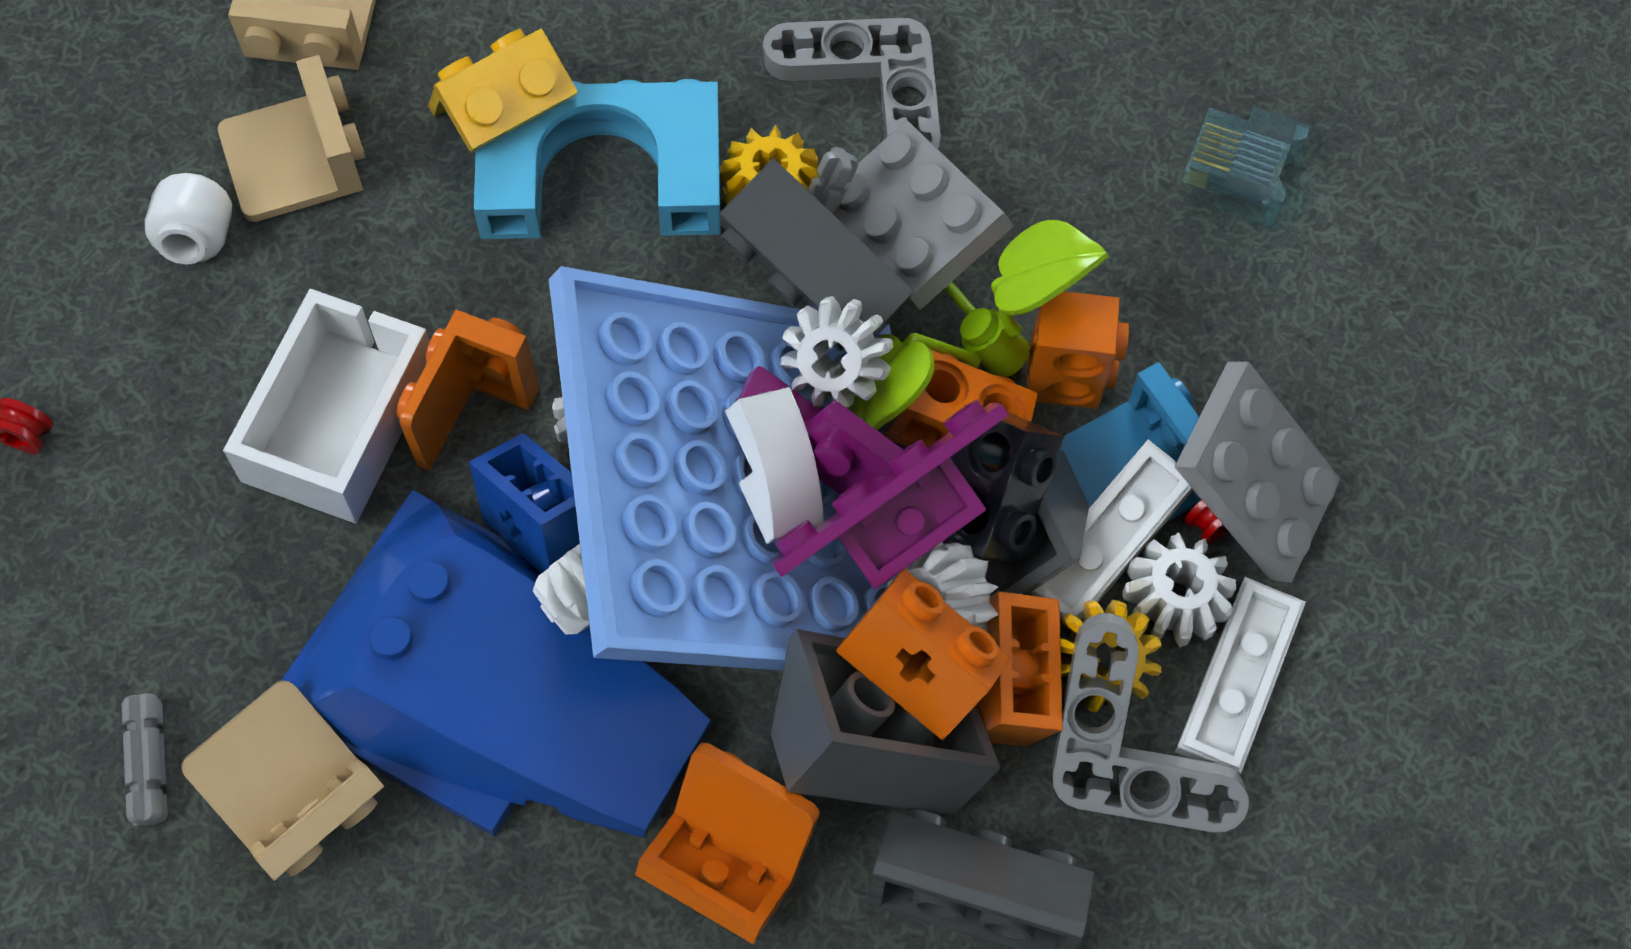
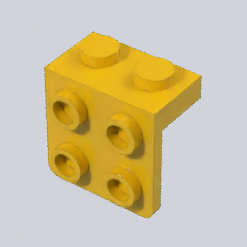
(503, 89)

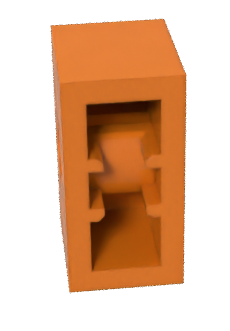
(924, 654)
(1028, 692)

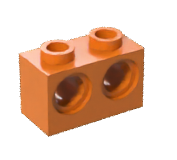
(1076, 349)
(953, 387)

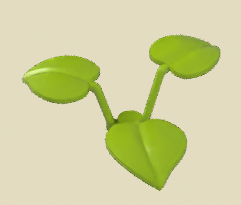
(1033, 271)

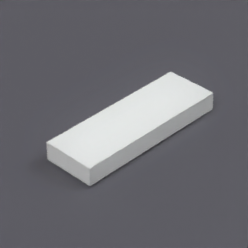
(1119, 528)
(1241, 676)

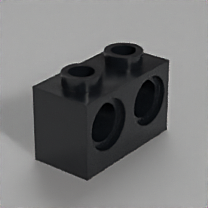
(1006, 487)

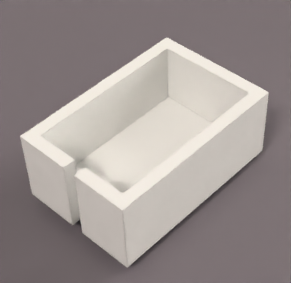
(328, 406)

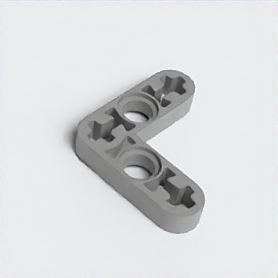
(893, 68)
(1103, 747)

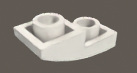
(784, 476)

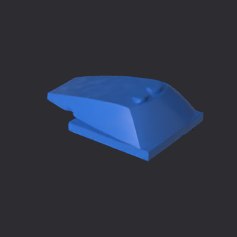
(477, 699)

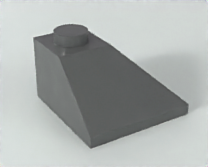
(1055, 541)

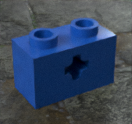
(527, 500)

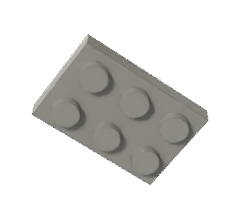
(919, 213)
(1258, 471)

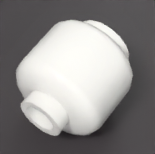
(188, 218)

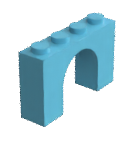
(667, 119)

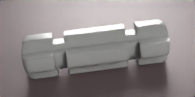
(833, 173)
(144, 760)

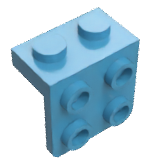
(1156, 411)

